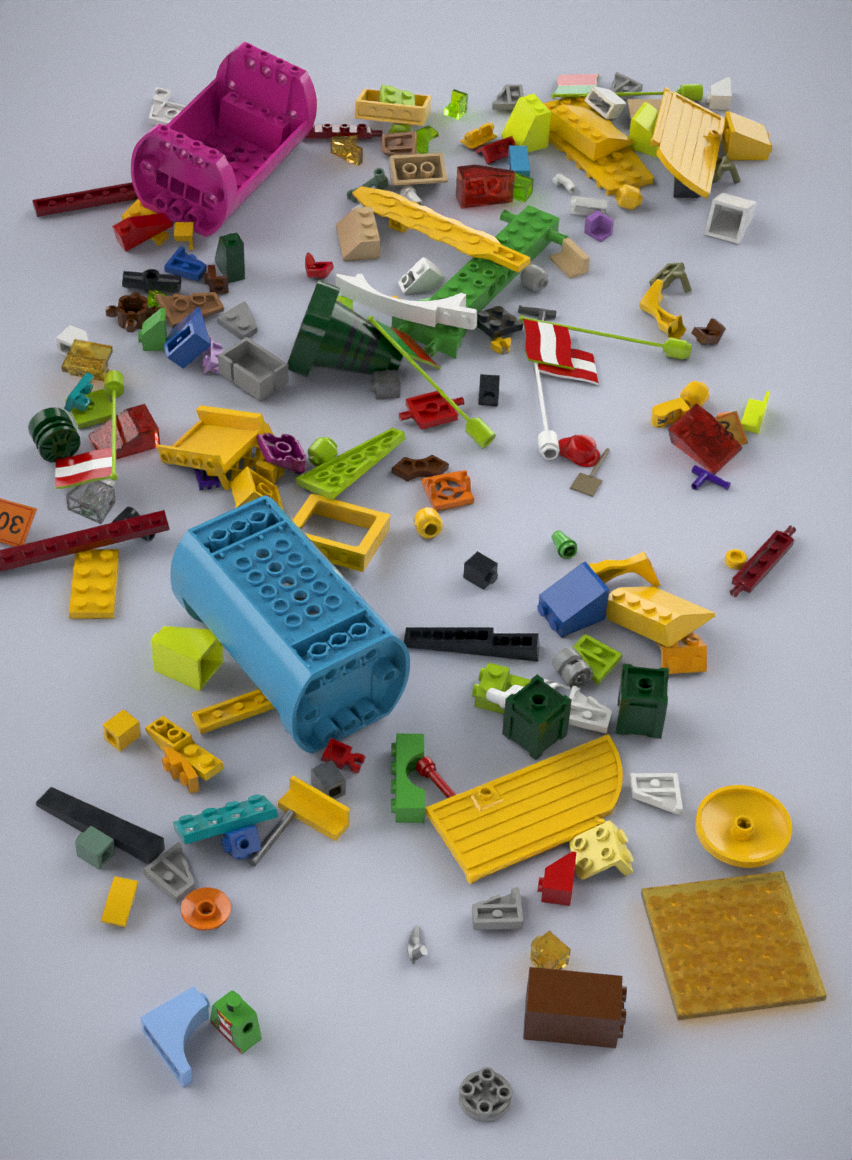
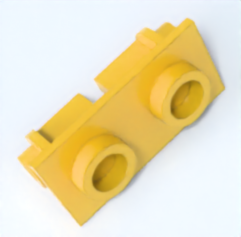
(479, 136)

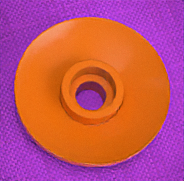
(202, 901)

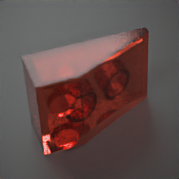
(483, 186)
(134, 432)
(704, 439)

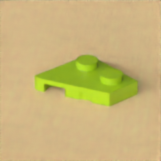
(598, 656)

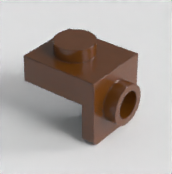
(216, 284)
(709, 334)

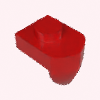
(317, 269)

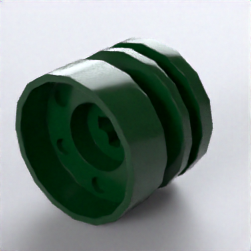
(54, 434)

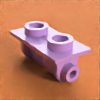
(210, 358)

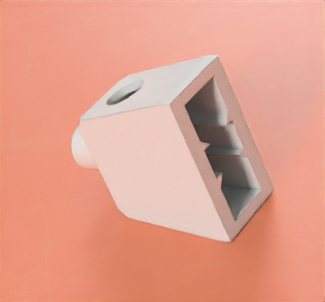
(609, 106)

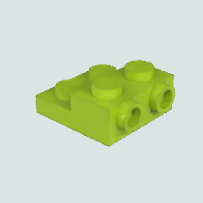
(494, 677)

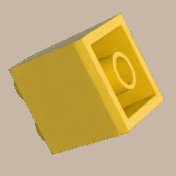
(744, 139)

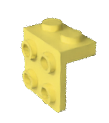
(600, 850)

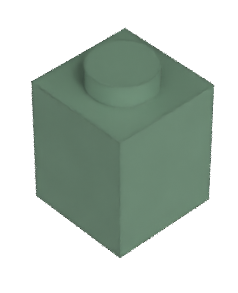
(94, 847)

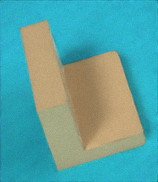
(571, 259)

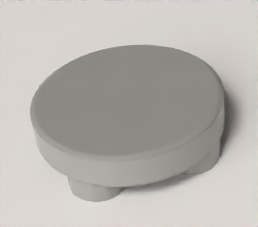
(485, 1095)

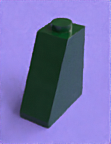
(230, 257)

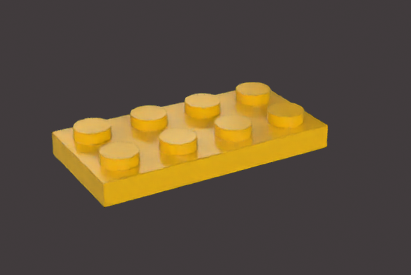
(94, 584)

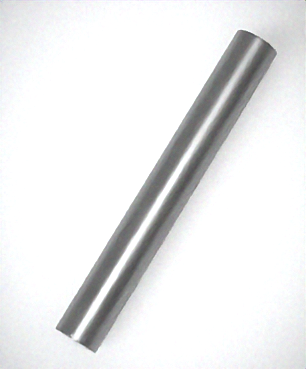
(272, 837)

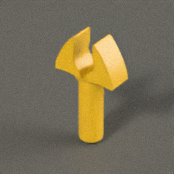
(498, 342)

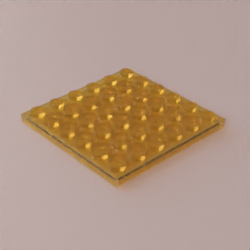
(732, 945)

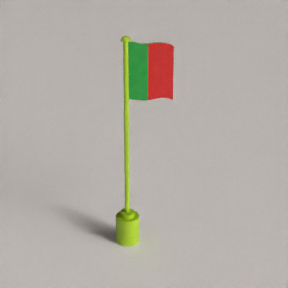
(580, 85)
(475, 427)

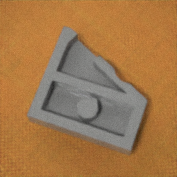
(508, 97)
(171, 873)

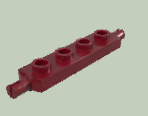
(327, 131)
(763, 561)

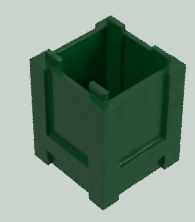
(642, 701)
(536, 717)

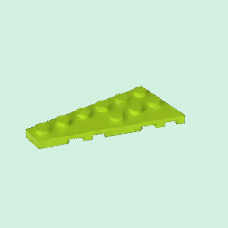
(340, 472)

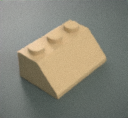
(417, 169)
(359, 235)

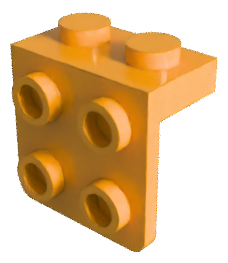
(685, 655)

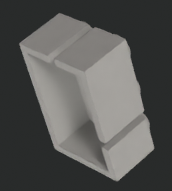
(253, 368)

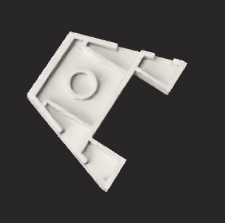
(162, 110)

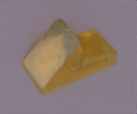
(347, 149)

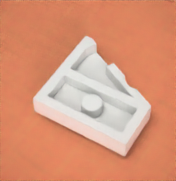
(588, 712)
(657, 790)

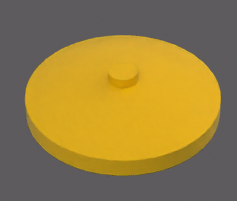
(743, 826)

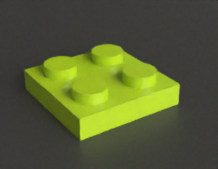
(392, 95)

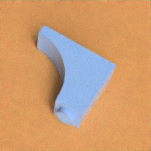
(171, 1028)

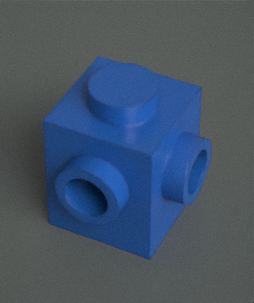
(241, 842)

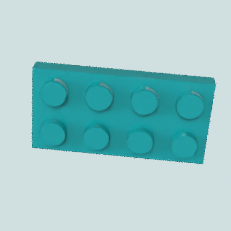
(224, 819)

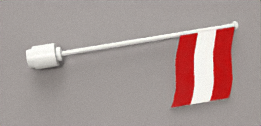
(584, 371)

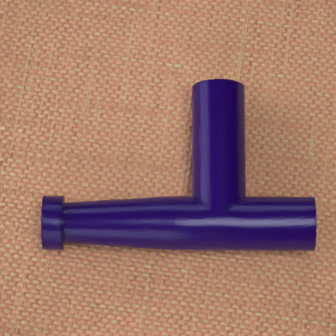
(705, 475)

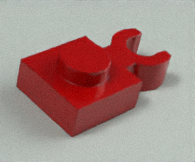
(341, 755)

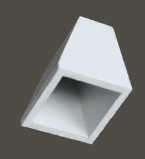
(729, 217)

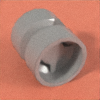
(572, 667)

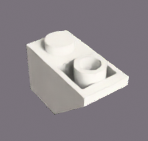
(420, 277)

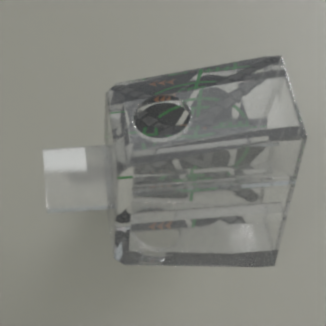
(92, 499)

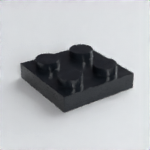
(497, 322)

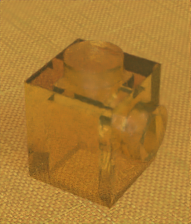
(549, 952)

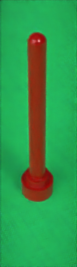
(427, 768)

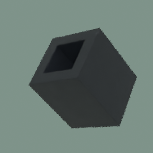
(489, 390)
(480, 570)

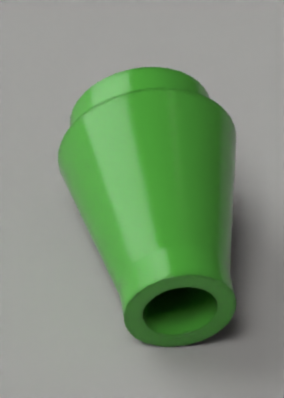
(565, 546)

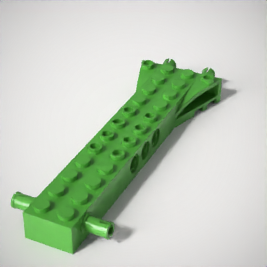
(484, 279)

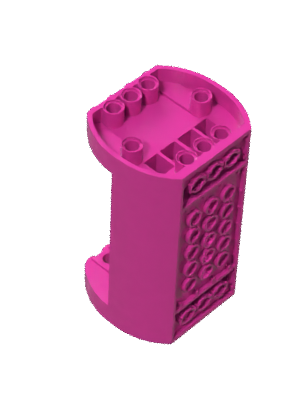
(250, 109)

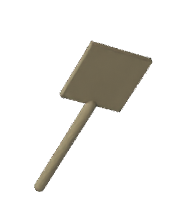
(587, 483)

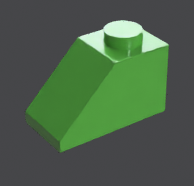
(154, 332)

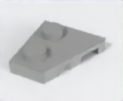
(625, 84)
(238, 321)
(498, 912)

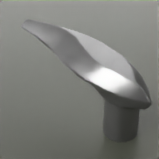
(414, 949)

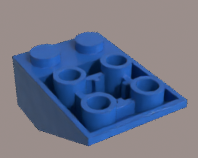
(187, 339)

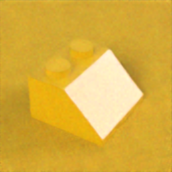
(250, 486)

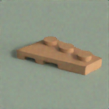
(179, 307)

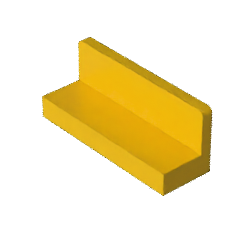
(315, 809)

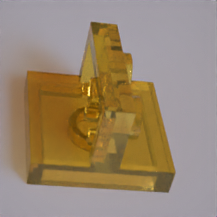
(89, 358)

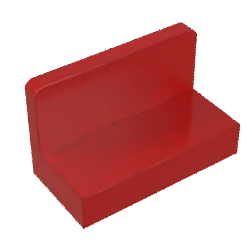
(496, 150)

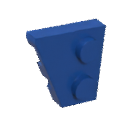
(185, 265)

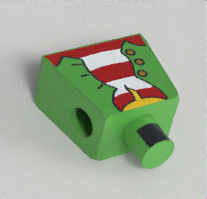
(236, 1021)

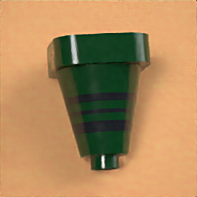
(339, 338)

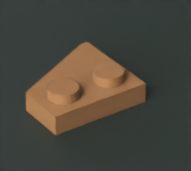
(399, 143)

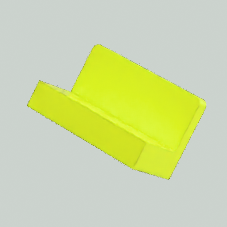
(755, 414)

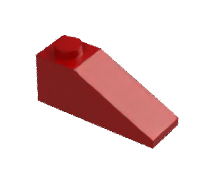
(139, 229)

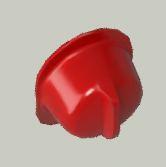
(580, 450)

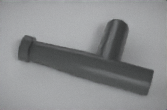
(541, 313)

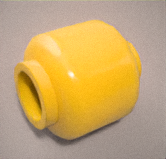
(628, 197)
(695, 393)
(428, 523)

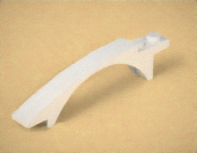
(445, 311)

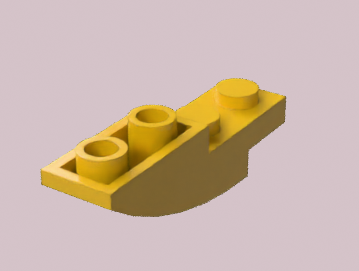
(168, 734)

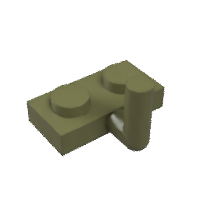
(723, 165)
(670, 273)

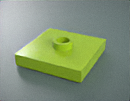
(97, 412)

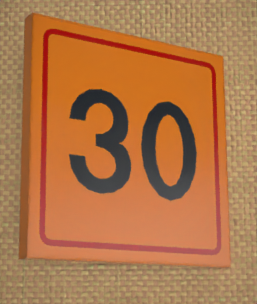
(15, 522)

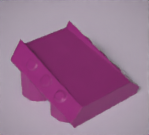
(283, 452)

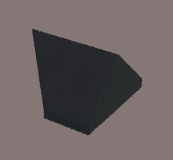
(683, 191)

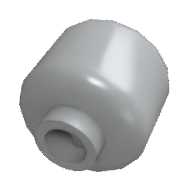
(534, 278)

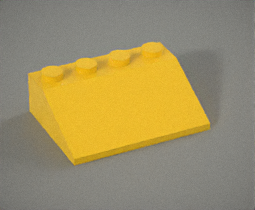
(587, 131)
(655, 613)

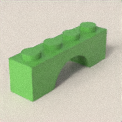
(409, 798)

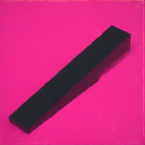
(474, 641)
(81, 815)

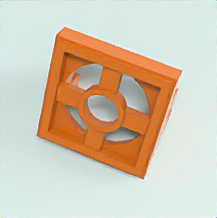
(447, 502)

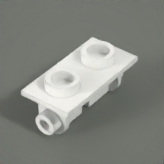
(587, 206)

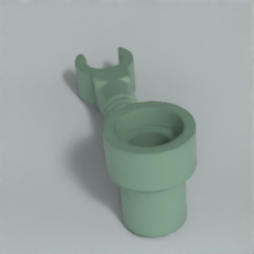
(379, 180)

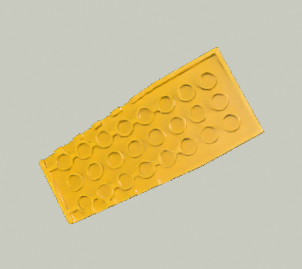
(609, 171)

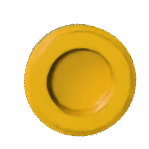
(735, 559)

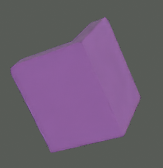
(598, 226)

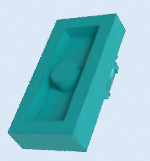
(77, 397)

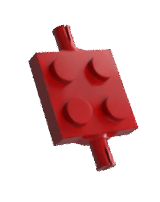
(430, 410)

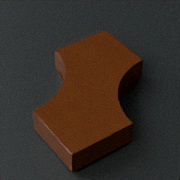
(412, 468)

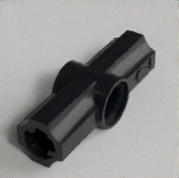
(151, 280)

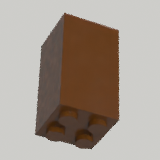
(574, 1007)

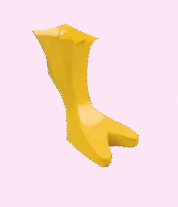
(667, 322)
(639, 564)

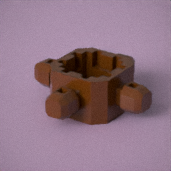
(131, 311)

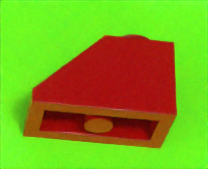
(558, 881)

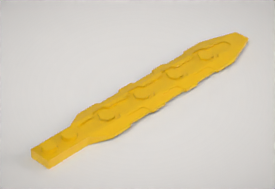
(440, 228)

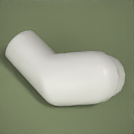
(569, 185)

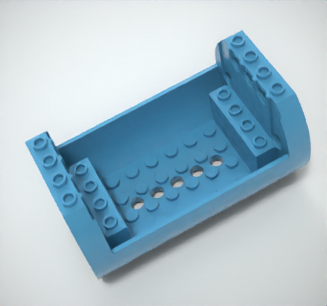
(317, 670)

